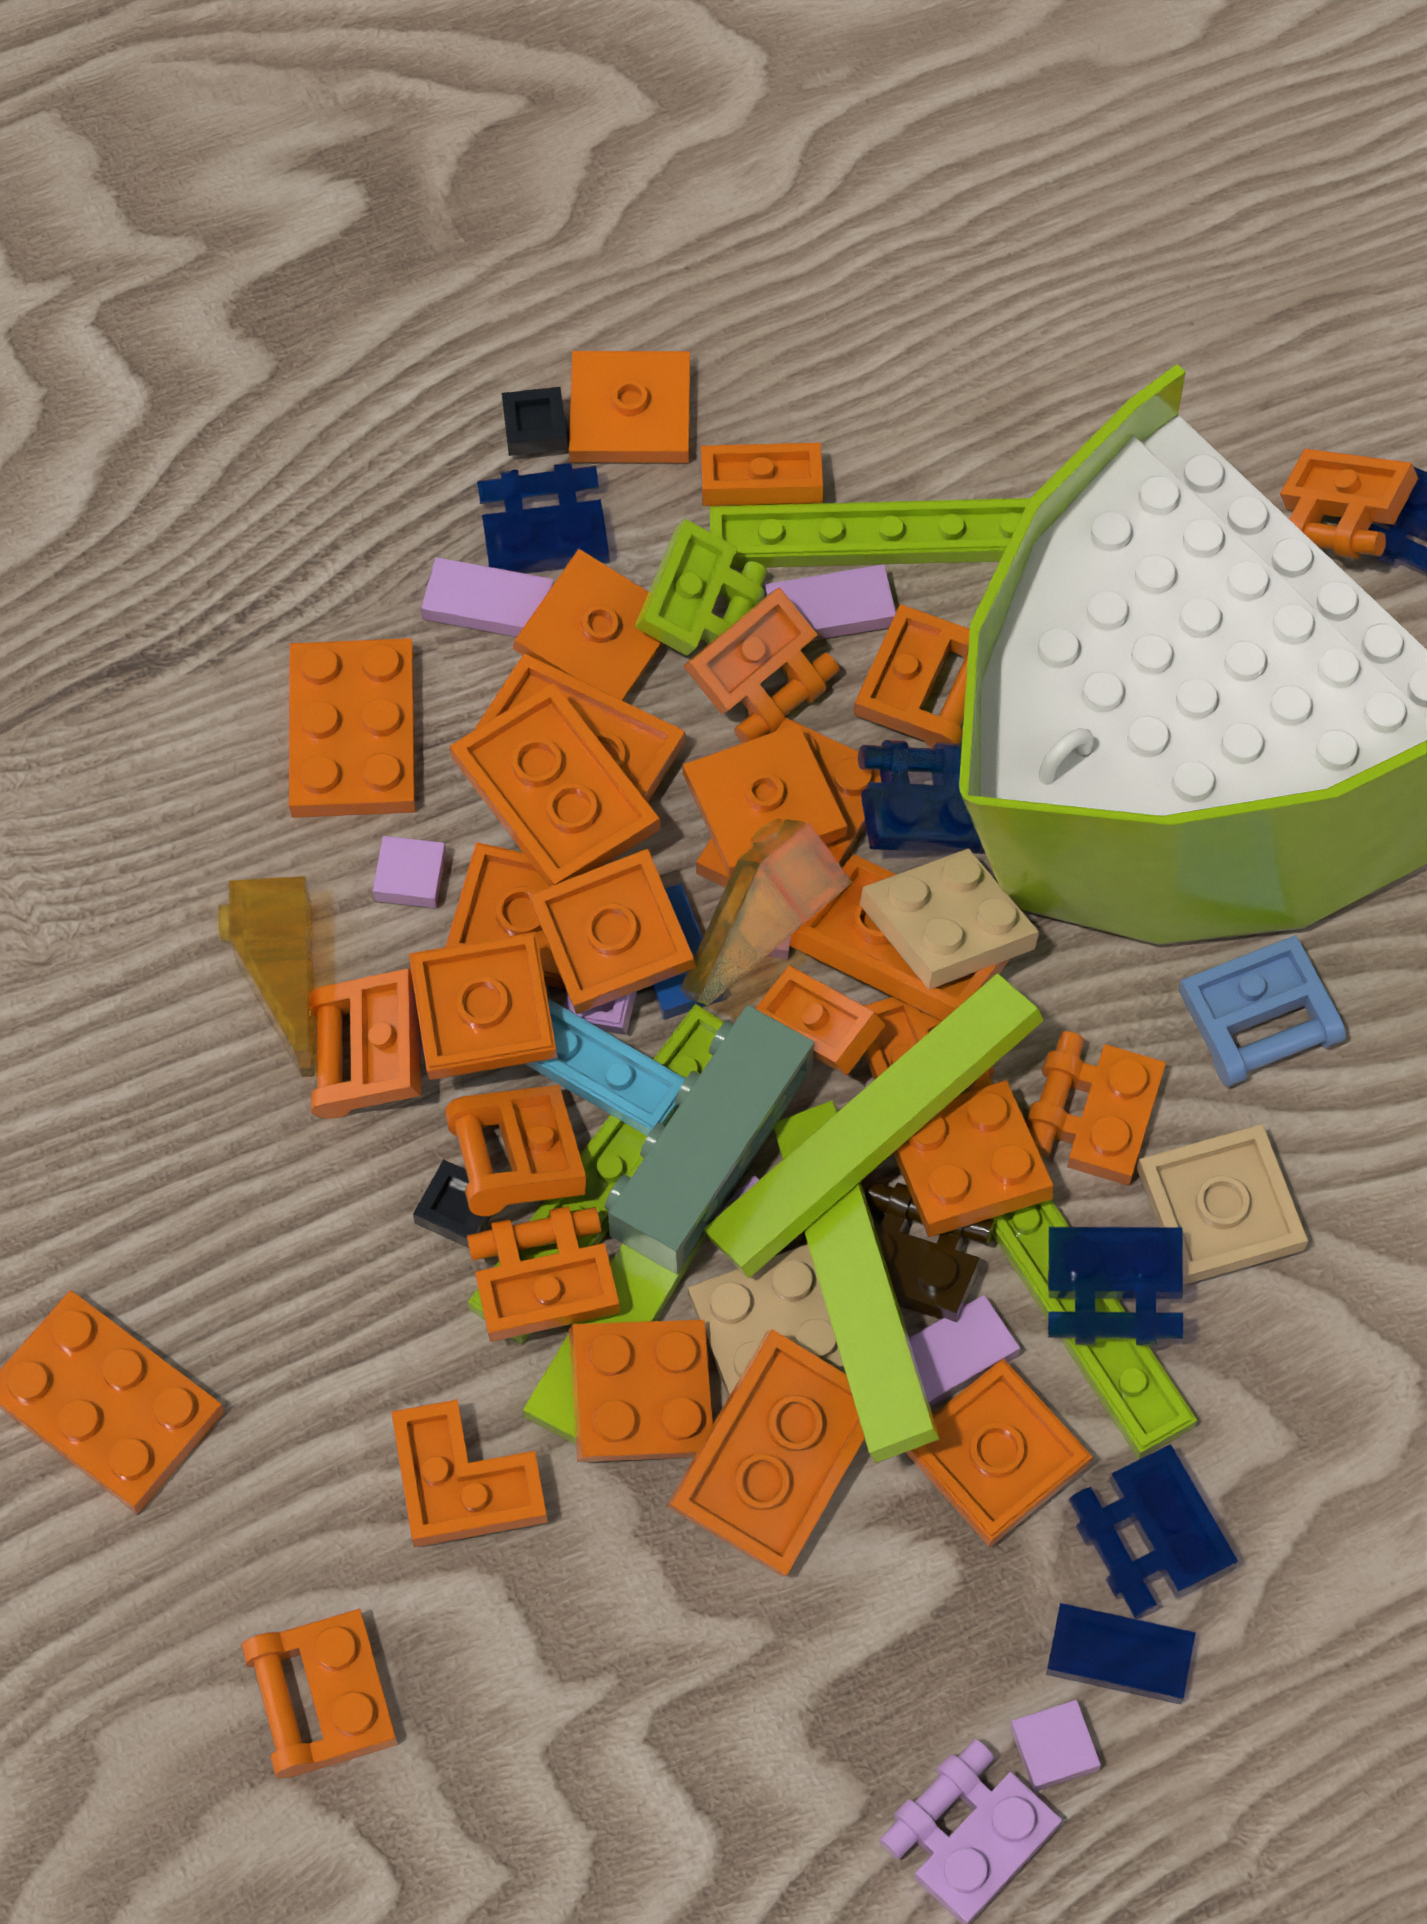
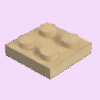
(948, 918)
(1226, 1201)
(777, 1297)

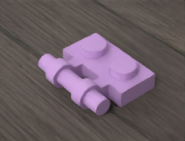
(986, 1847)

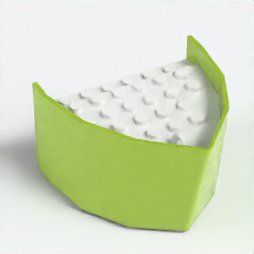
(1186, 702)

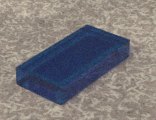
(1120, 1653)

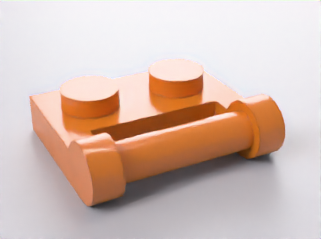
(906, 674)
(381, 1039)
(536, 1141)
(342, 1687)

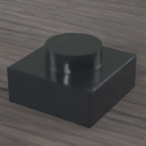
(534, 421)
(446, 1207)

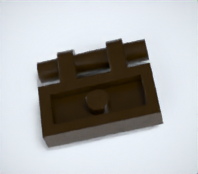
(924, 1273)

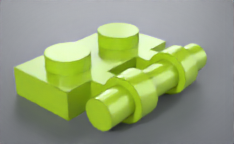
(687, 587)

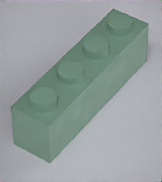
(710, 1138)

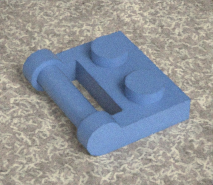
(1252, 992)

